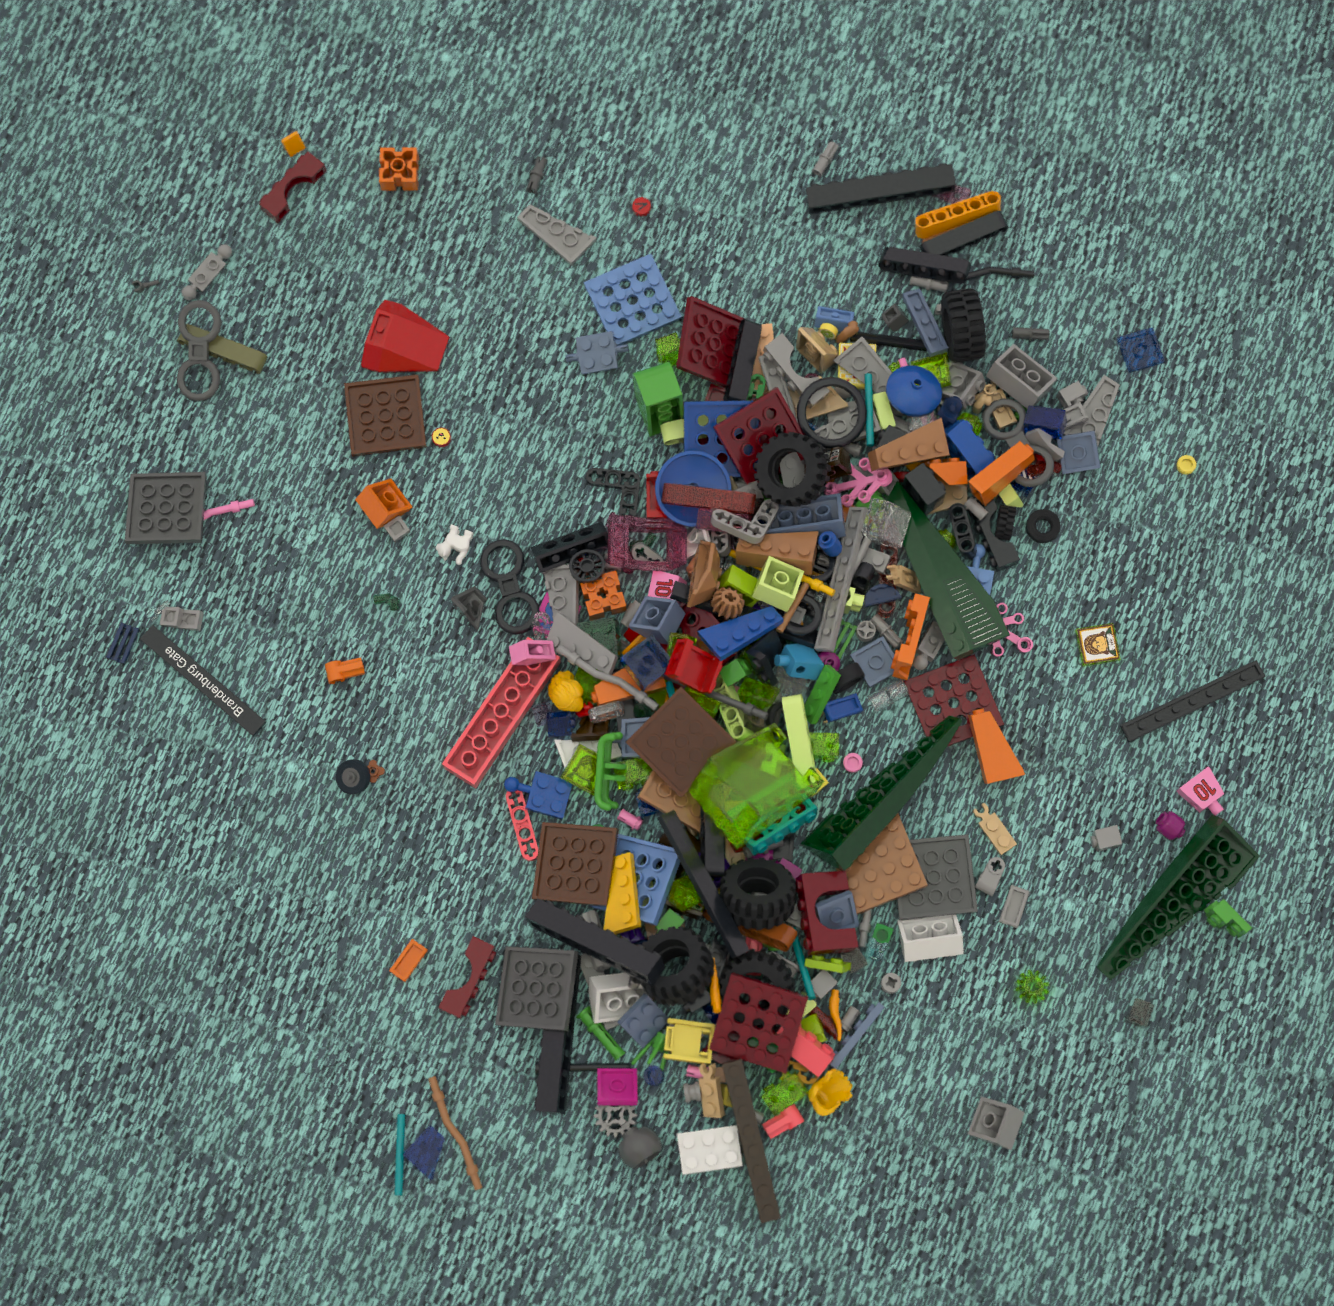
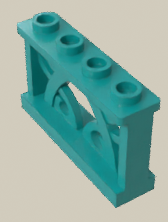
(786, 826)

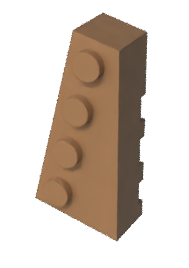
(915, 447)
(792, 548)

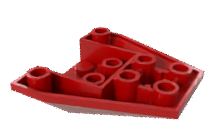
(402, 342)

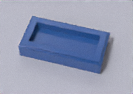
(842, 708)

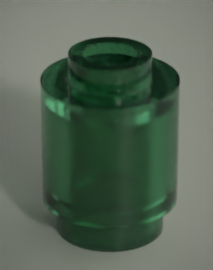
(642, 710)

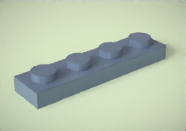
(925, 322)
(861, 1027)

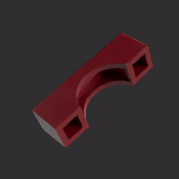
(306, 169)
(456, 1001)

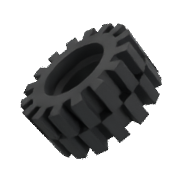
(1005, 522)

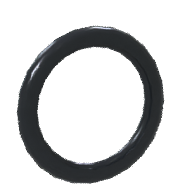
(853, 391)

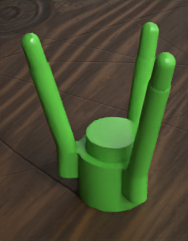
(658, 1045)

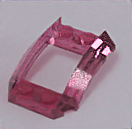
(618, 540)

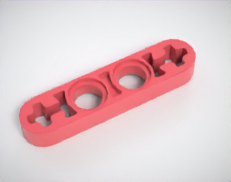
(522, 824)

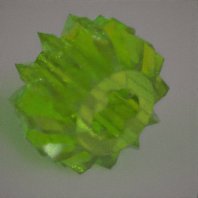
(1026, 989)

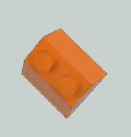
(383, 502)

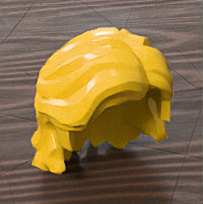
(566, 692)
(829, 1092)

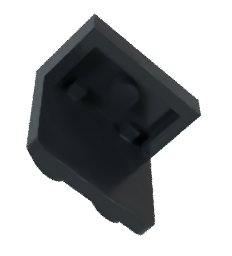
(762, 657)

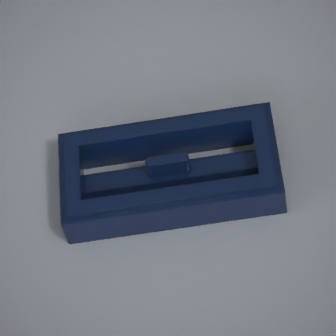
(116, 639)

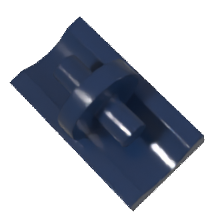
(950, 410)

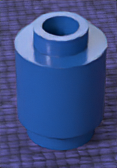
(830, 544)

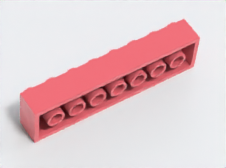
(497, 720)

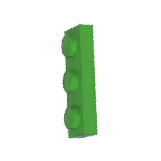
(821, 693)

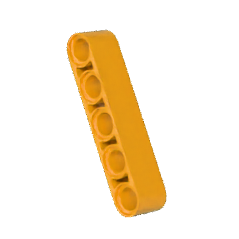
(956, 214)

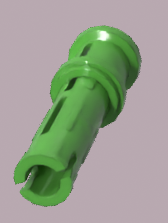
(601, 1033)

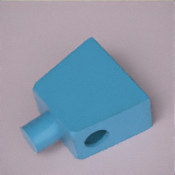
(800, 661)

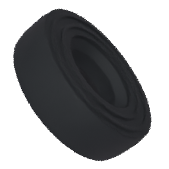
(1043, 514)

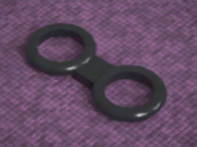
(508, 585)
(809, 598)

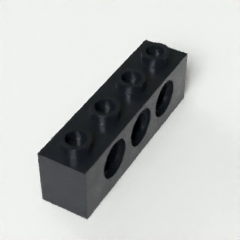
(563, 548)

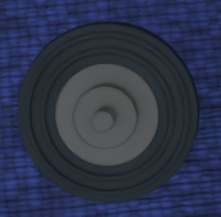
(352, 776)

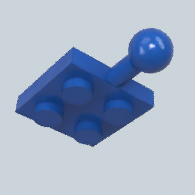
(546, 794)

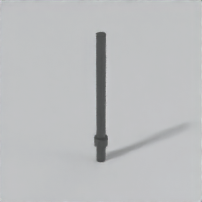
(748, 709)

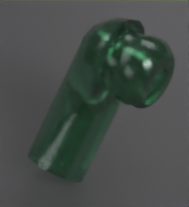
(649, 540)
(388, 599)

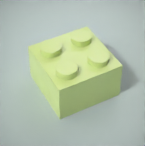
(778, 584)

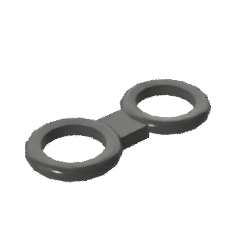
(199, 350)
(1016, 435)

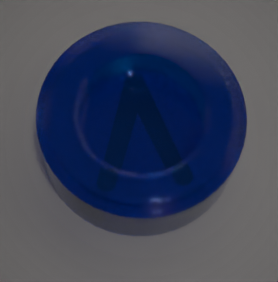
(654, 1075)

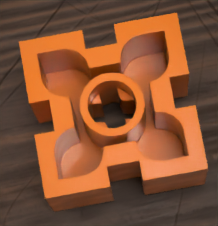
(405, 161)
(597, 605)

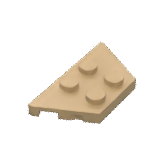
(827, 405)

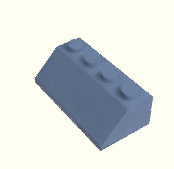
(820, 515)

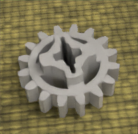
(622, 1122)

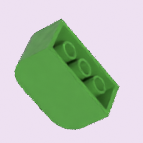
(658, 396)

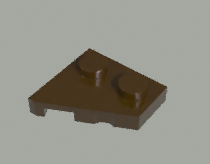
(590, 731)

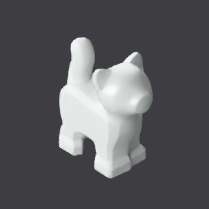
(458, 543)

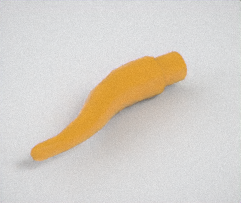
(714, 991)
(834, 1011)

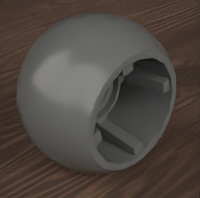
(639, 1146)

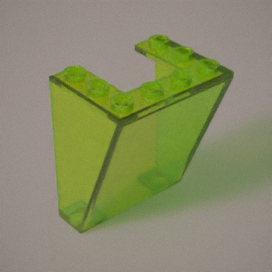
(751, 786)

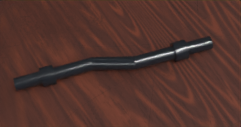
(1015, 272)

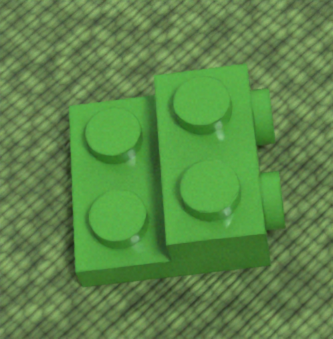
(1223, 914)

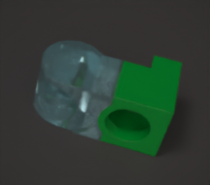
(879, 942)

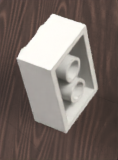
(709, 1150)

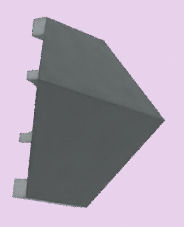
(470, 605)

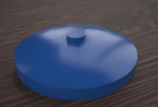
(690, 469)

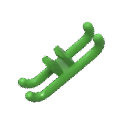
(603, 773)

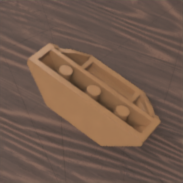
(704, 574)

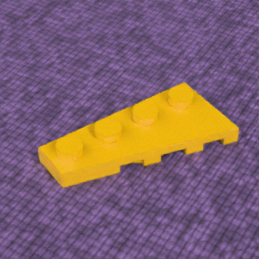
(623, 906)

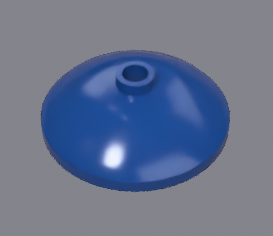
(910, 398)

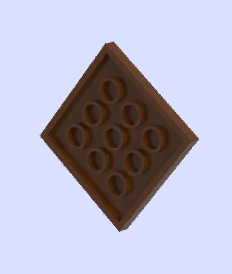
(385, 415)
(679, 740)
(575, 863)

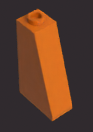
(1001, 472)
(608, 692)
(993, 751)

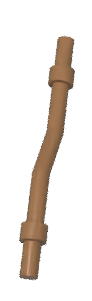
(438, 1097)

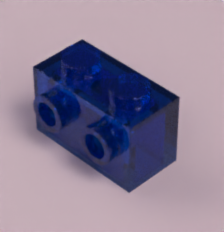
(1047, 419)

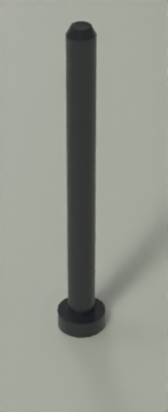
(588, 1066)

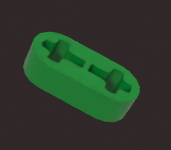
(761, 387)

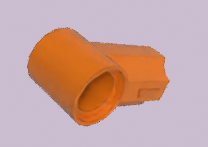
(342, 670)

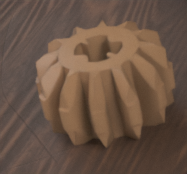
(727, 603)

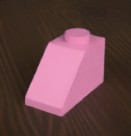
(532, 652)

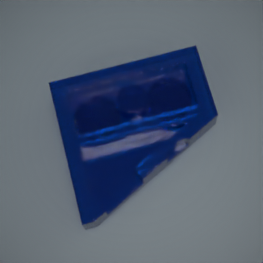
(426, 1151)

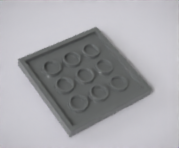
(165, 508)
(949, 878)
(536, 988)

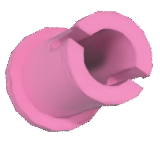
(630, 819)
(693, 1071)

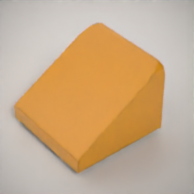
(293, 144)

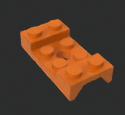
(904, 657)

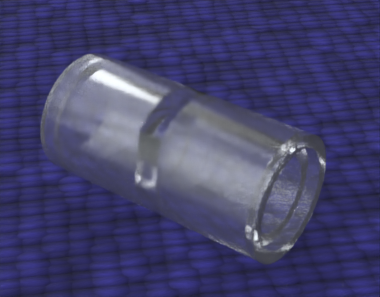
(887, 695)

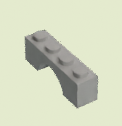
(779, 353)

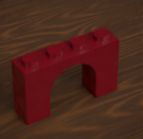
(818, 937)

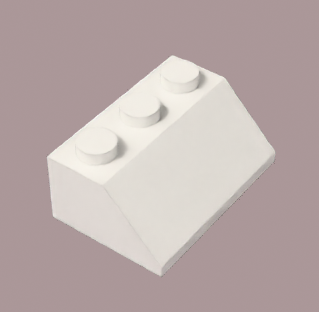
(930, 937)
(611, 996)

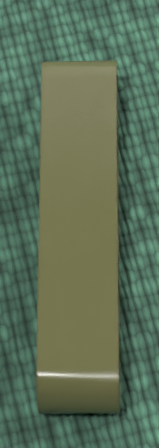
(229, 350)

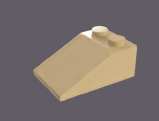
(815, 349)

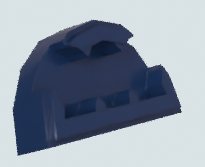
(881, 594)

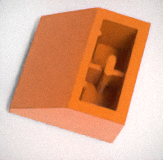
(949, 470)

